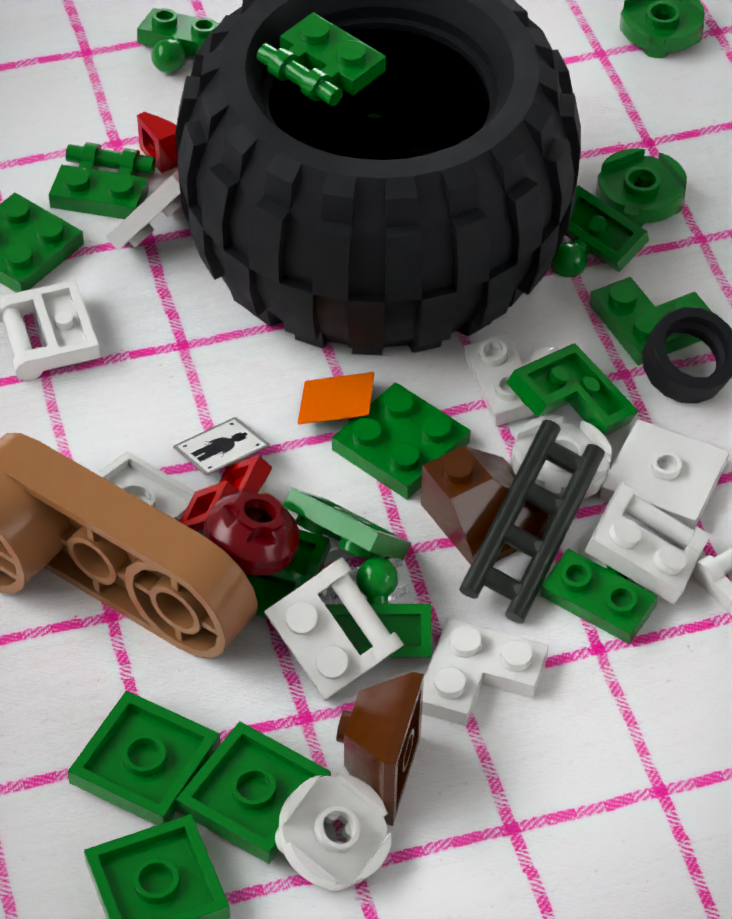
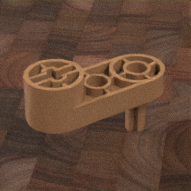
(117, 550)

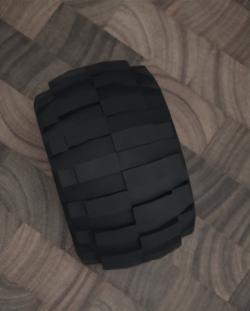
(393, 219)

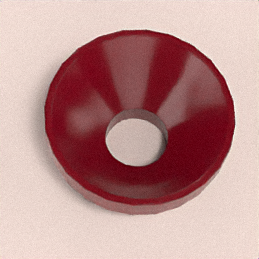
(251, 544)

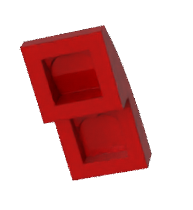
(158, 140)
(237, 478)

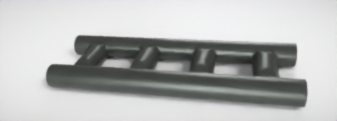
(504, 531)

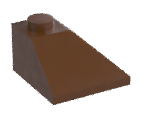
(465, 494)
(384, 736)

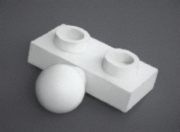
(491, 366)

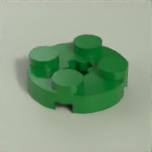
(662, 25)
(662, 176)

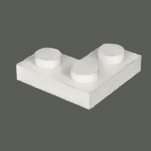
(136, 225)
(477, 657)

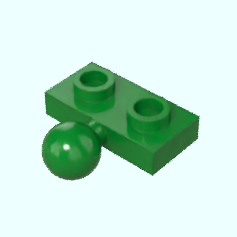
(173, 37)
(597, 230)
(599, 595)
(411, 622)

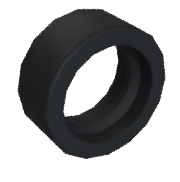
(666, 376)

